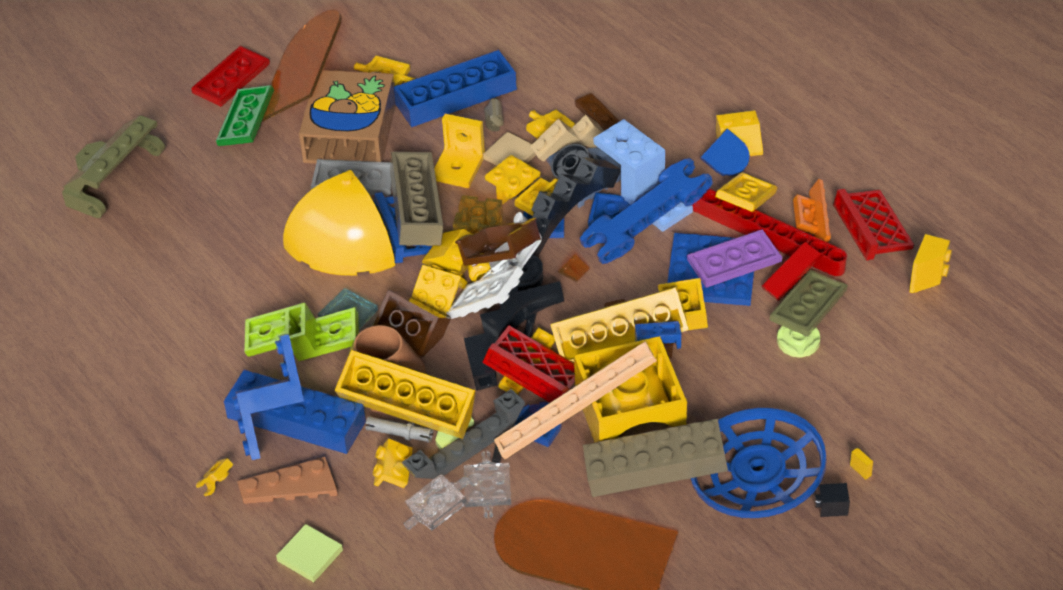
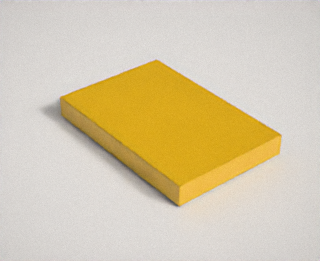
(746, 191)

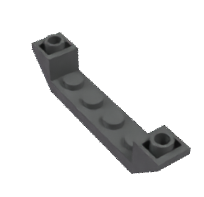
(507, 411)

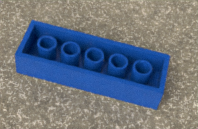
(455, 88)
(316, 420)

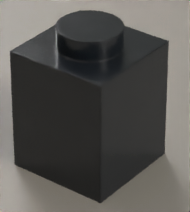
(832, 500)

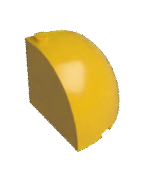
(338, 229)

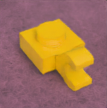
(217, 472)

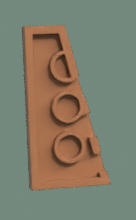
(297, 480)

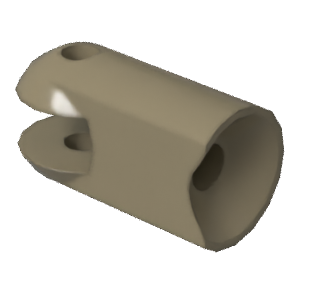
(494, 115)

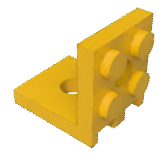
(460, 151)

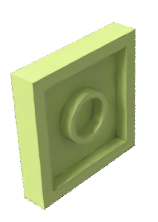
(309, 553)

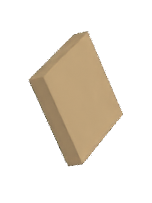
(509, 145)

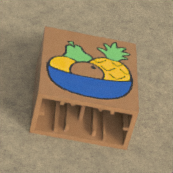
(348, 117)

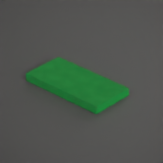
(245, 115)

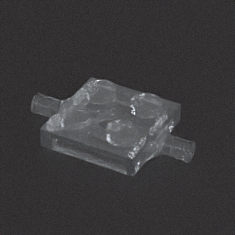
(488, 484)
(436, 502)

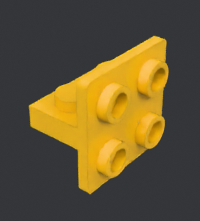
(511, 177)

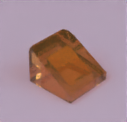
(574, 268)

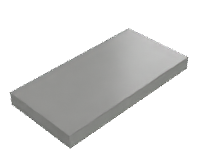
(372, 175)

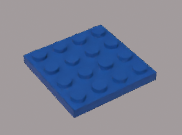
(733, 291)

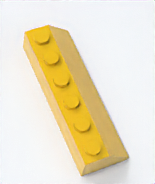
(616, 323)
(406, 394)

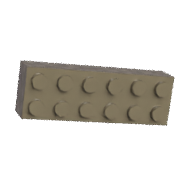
(416, 198)
(654, 458)

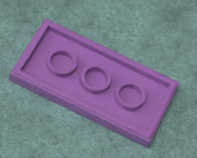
(734, 258)

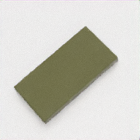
(808, 302)

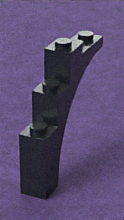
(569, 191)
(512, 312)

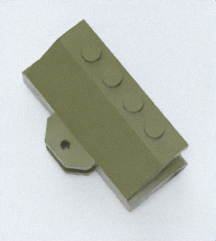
(101, 158)

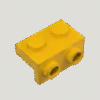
(526, 199)
(389, 463)

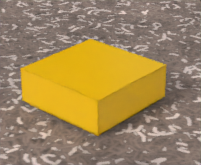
(861, 463)

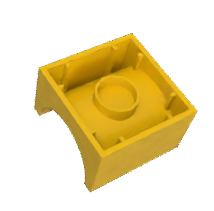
(644, 398)

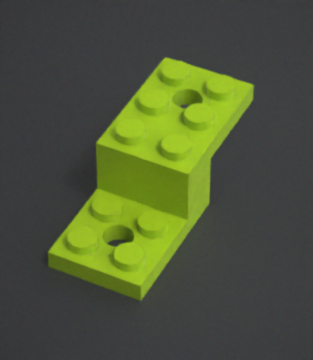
(307, 335)

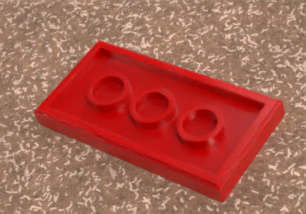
(230, 75)

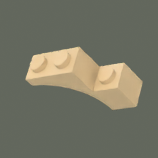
(561, 135)

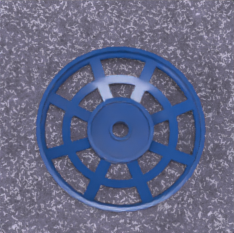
(767, 457)

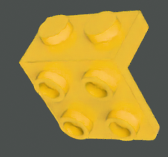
(437, 287)

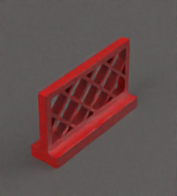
(858, 225)
(527, 373)

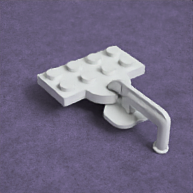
(496, 283)

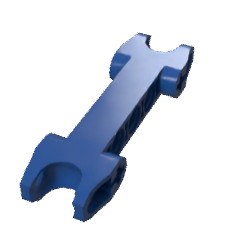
(619, 231)

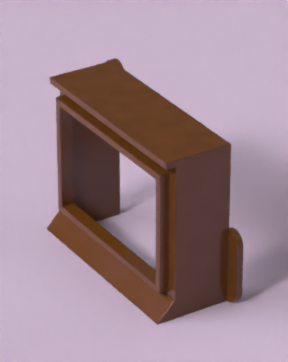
(517, 235)

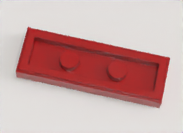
(791, 271)

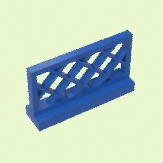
(387, 215)

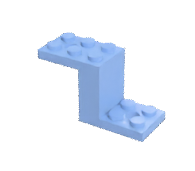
(640, 166)

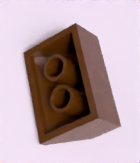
(413, 320)

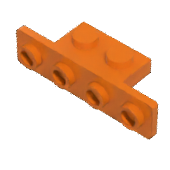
(812, 212)

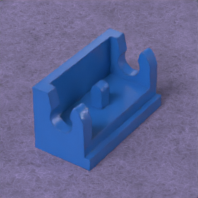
(668, 332)

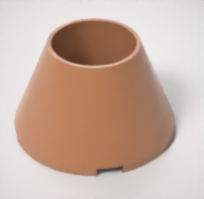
(386, 345)

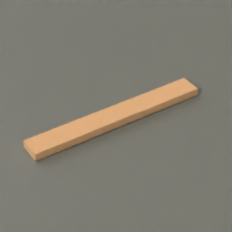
(575, 400)

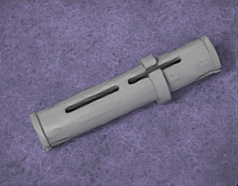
(408, 430)

